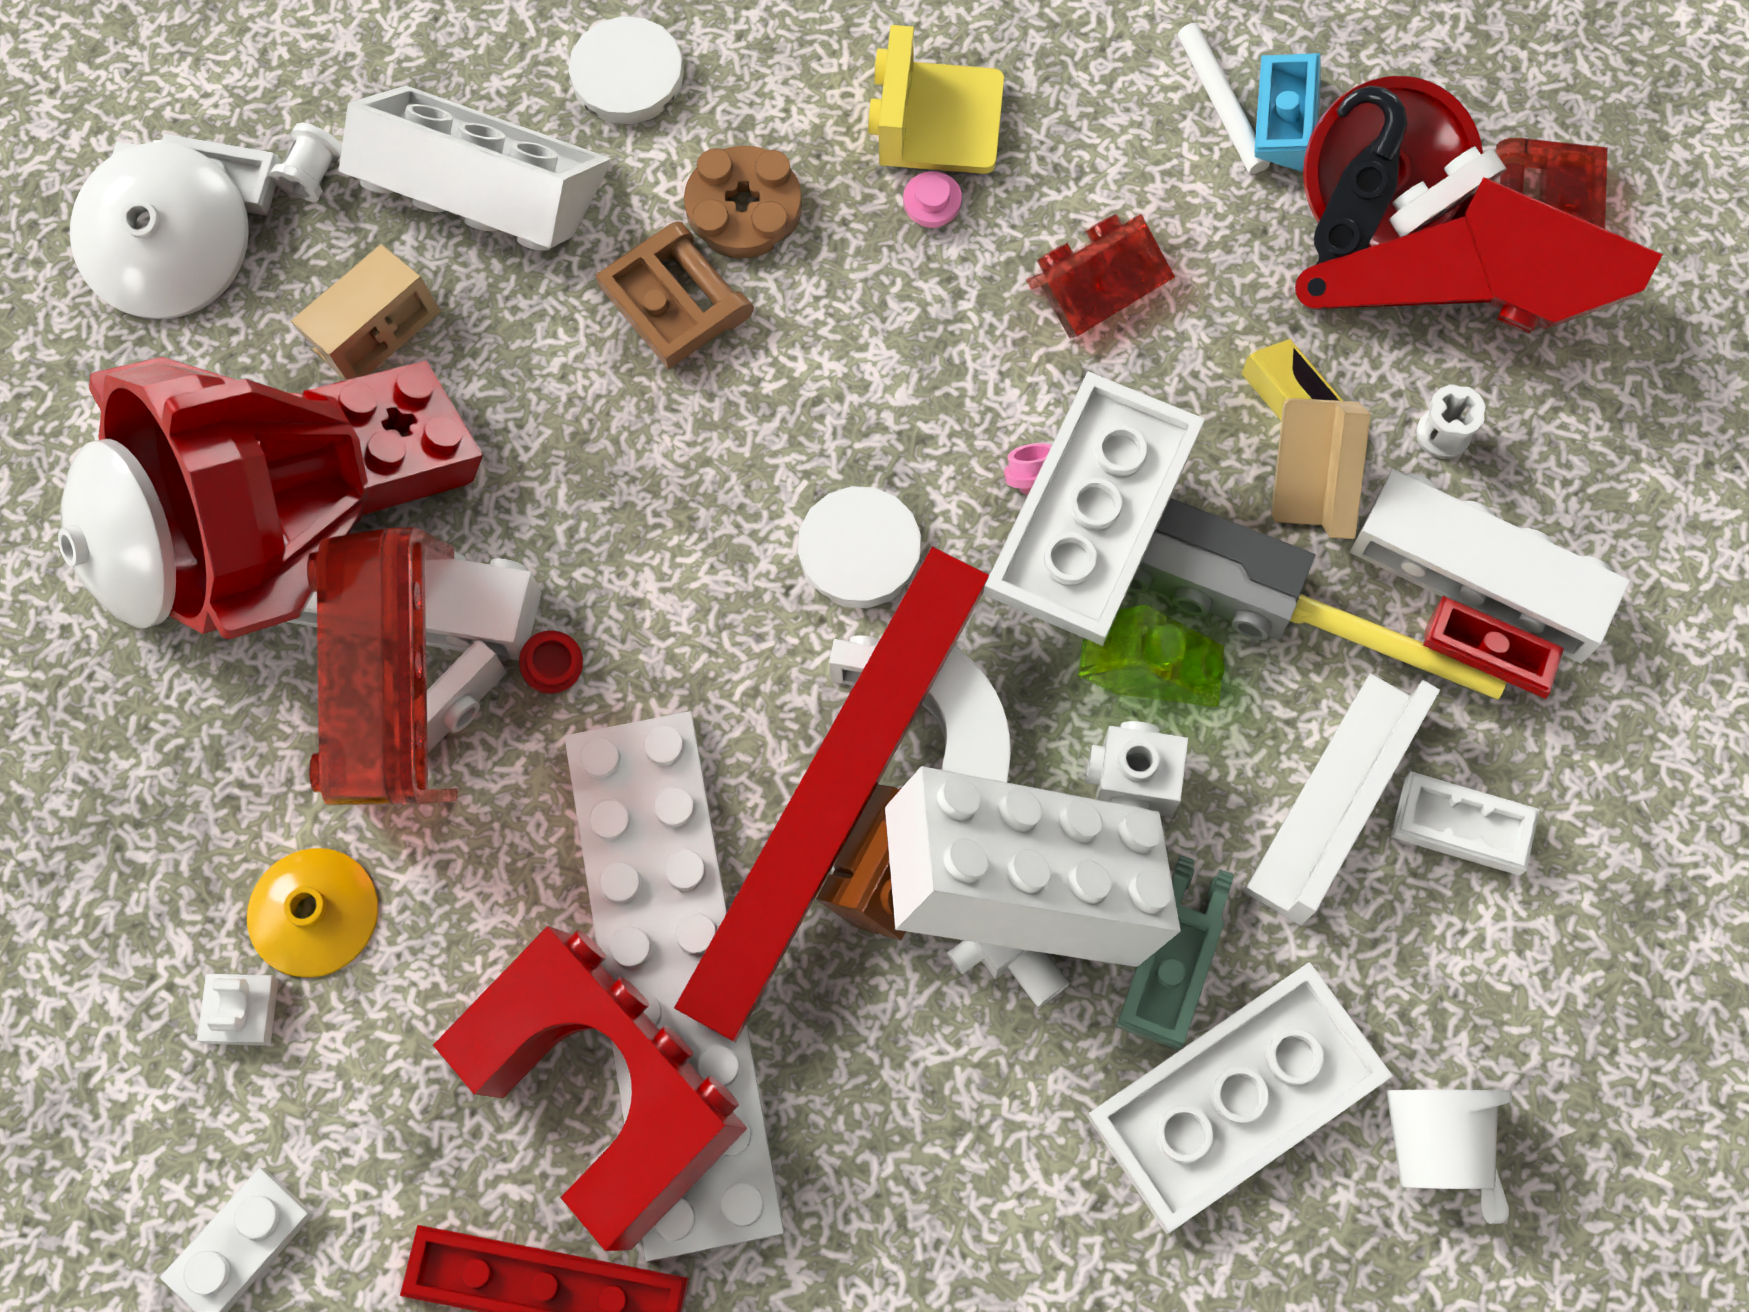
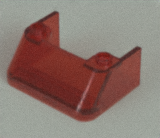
(373, 667)

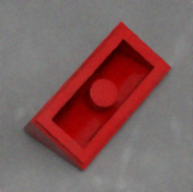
(1493, 646)

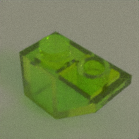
(1155, 659)

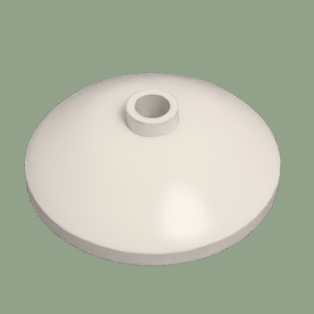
(185, 250)
(118, 534)

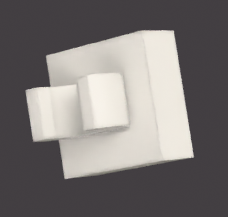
(238, 1009)

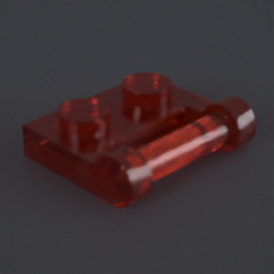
(1570, 174)

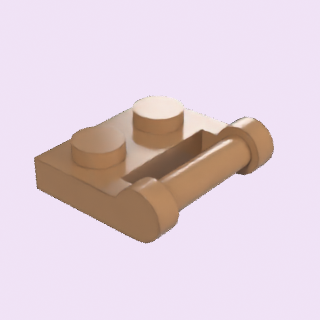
(658, 303)

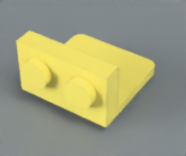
(934, 112)

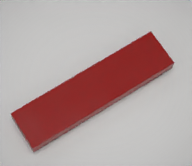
(519, 1278)

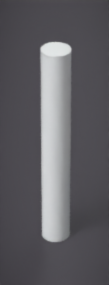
(1222, 96)

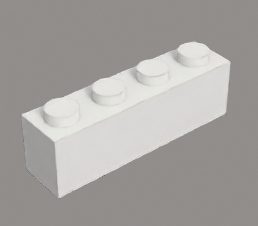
(1490, 564)
(472, 604)

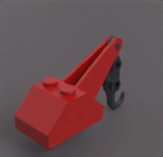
(1503, 252)

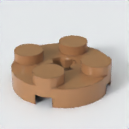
(735, 170)

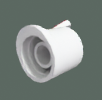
(1450, 1142)

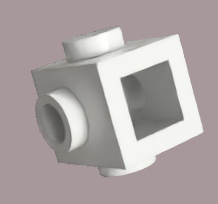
(1139, 767)

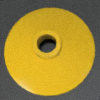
(336, 929)

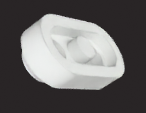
(1423, 206)

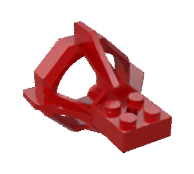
(264, 463)

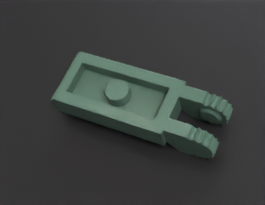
(1172, 979)

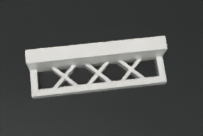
(1339, 797)

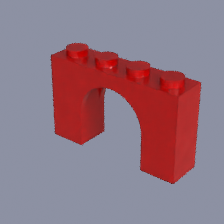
(674, 1117)

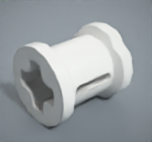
(306, 162)
(1446, 417)

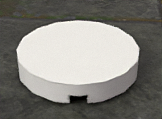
(626, 69)
(859, 547)

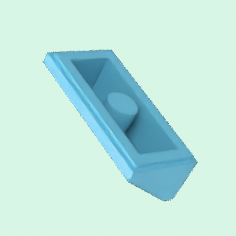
(1287, 107)

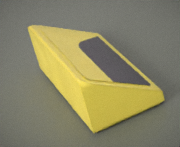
(1285, 373)

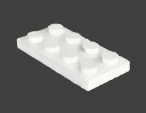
(1094, 508)
(1238, 1097)

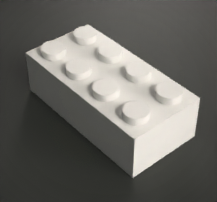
(1029, 869)

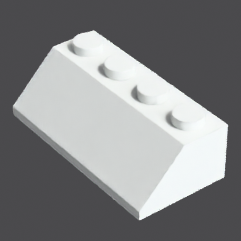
(470, 165)

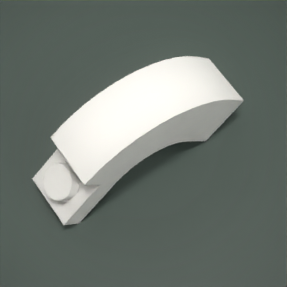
(960, 702)

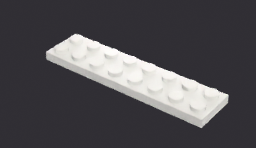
(653, 916)

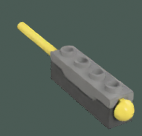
(1258, 587)

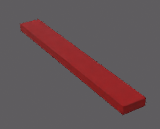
(832, 795)

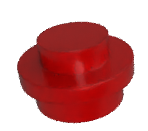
(550, 662)

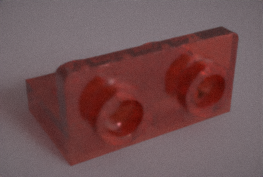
(1103, 274)

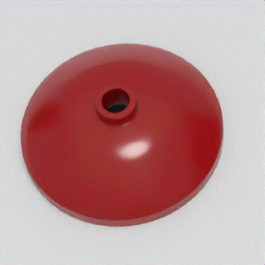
(1435, 136)

